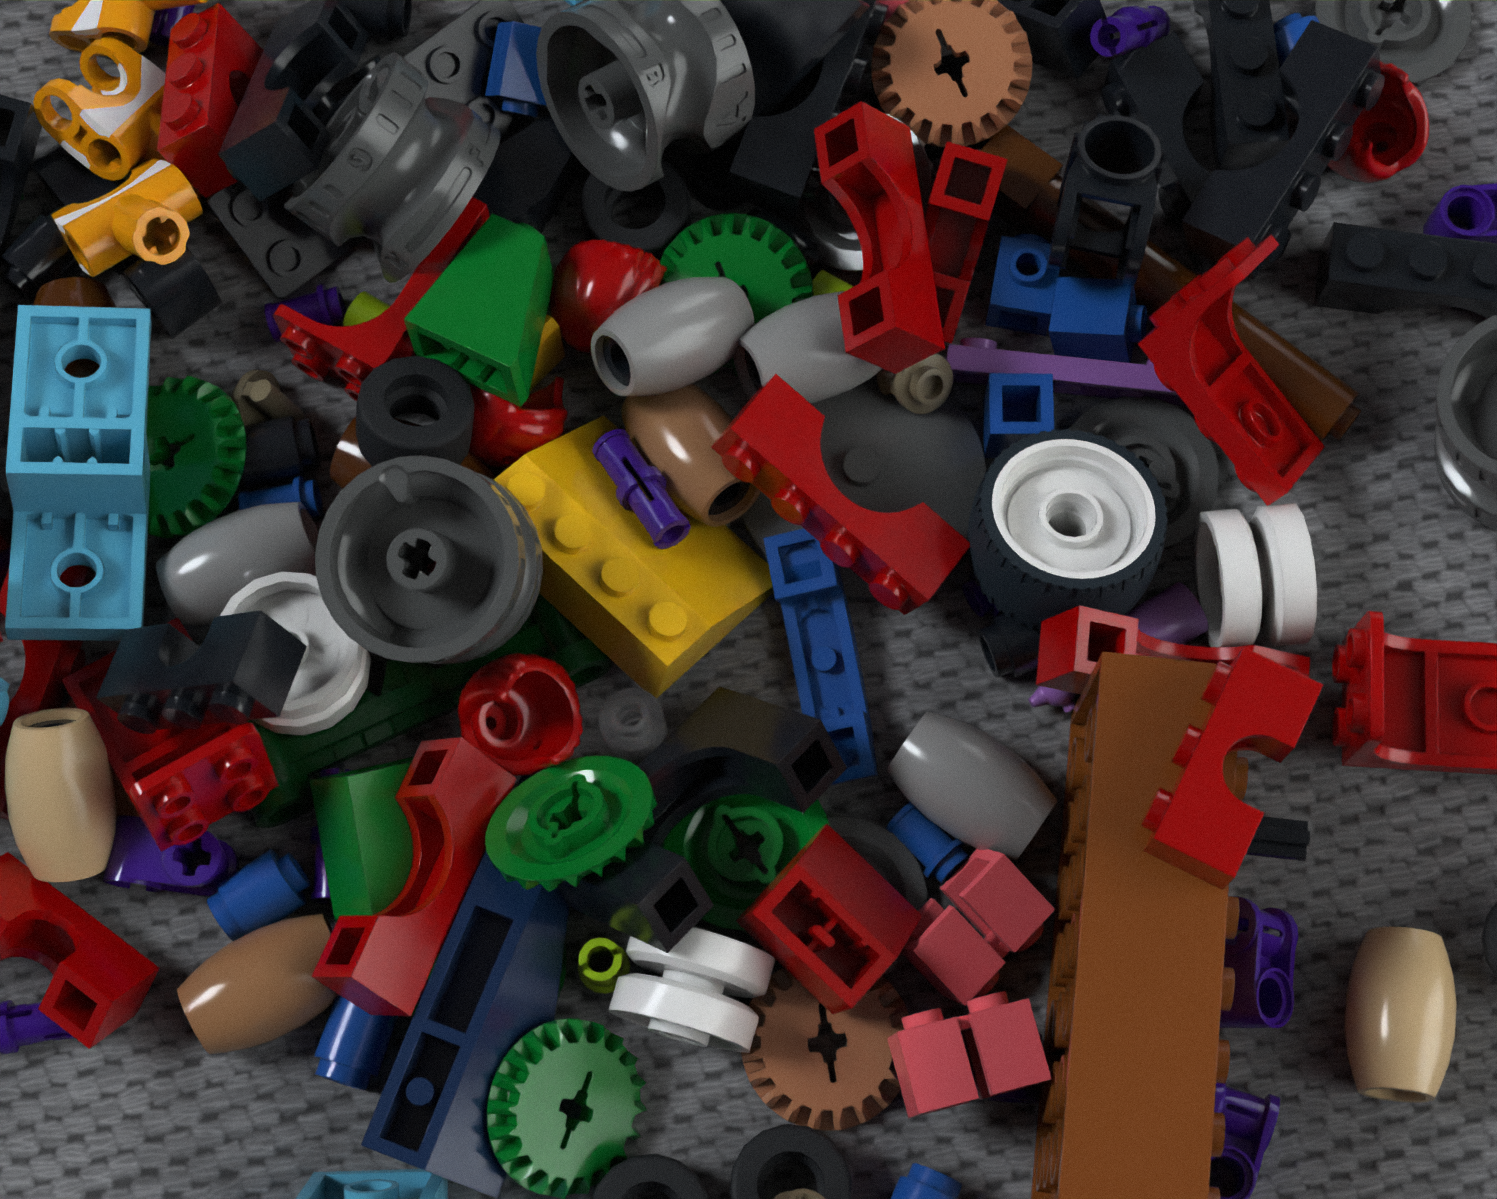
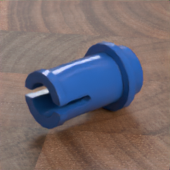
(299, 491)
(928, 843)

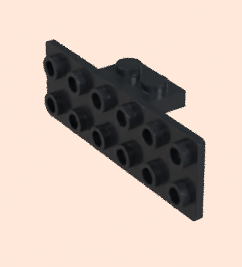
(457, 69)

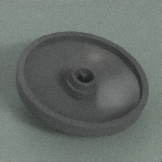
(888, 464)

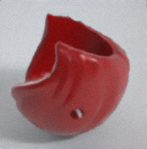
(1403, 131)
(594, 283)
(507, 431)
(527, 710)

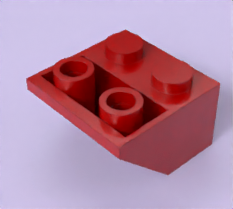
(831, 921)

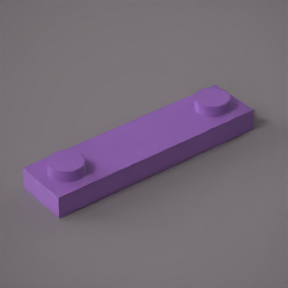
(1071, 375)

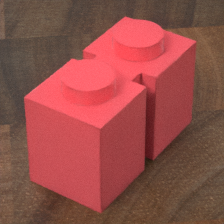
(998, 904)
(999, 1044)

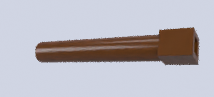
(1030, 200)

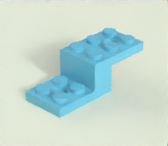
(78, 472)

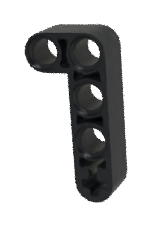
(173, 292)

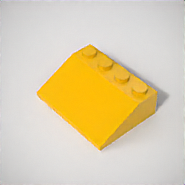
(603, 573)

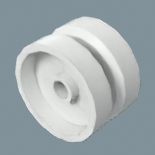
(1256, 576)
(333, 665)
(689, 996)

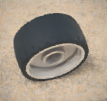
(1065, 527)

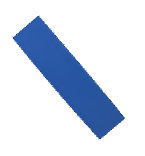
(823, 647)

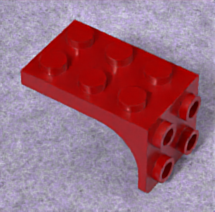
(355, 350)
(1223, 384)
(1415, 701)
(177, 775)

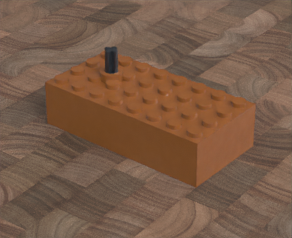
(1136, 953)

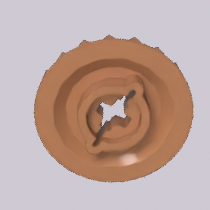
(932, 104)
(798, 1081)

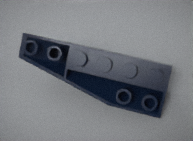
(484, 994)

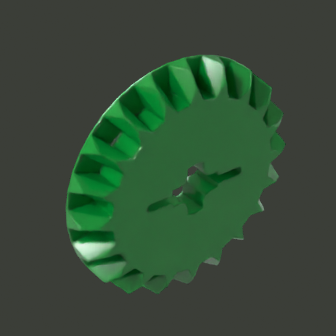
(750, 254)
(211, 455)
(527, 826)
(711, 847)
(524, 1101)

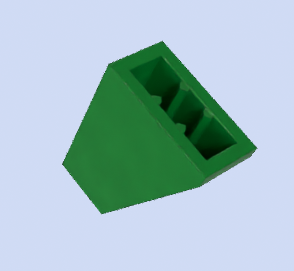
(489, 309)
(363, 836)

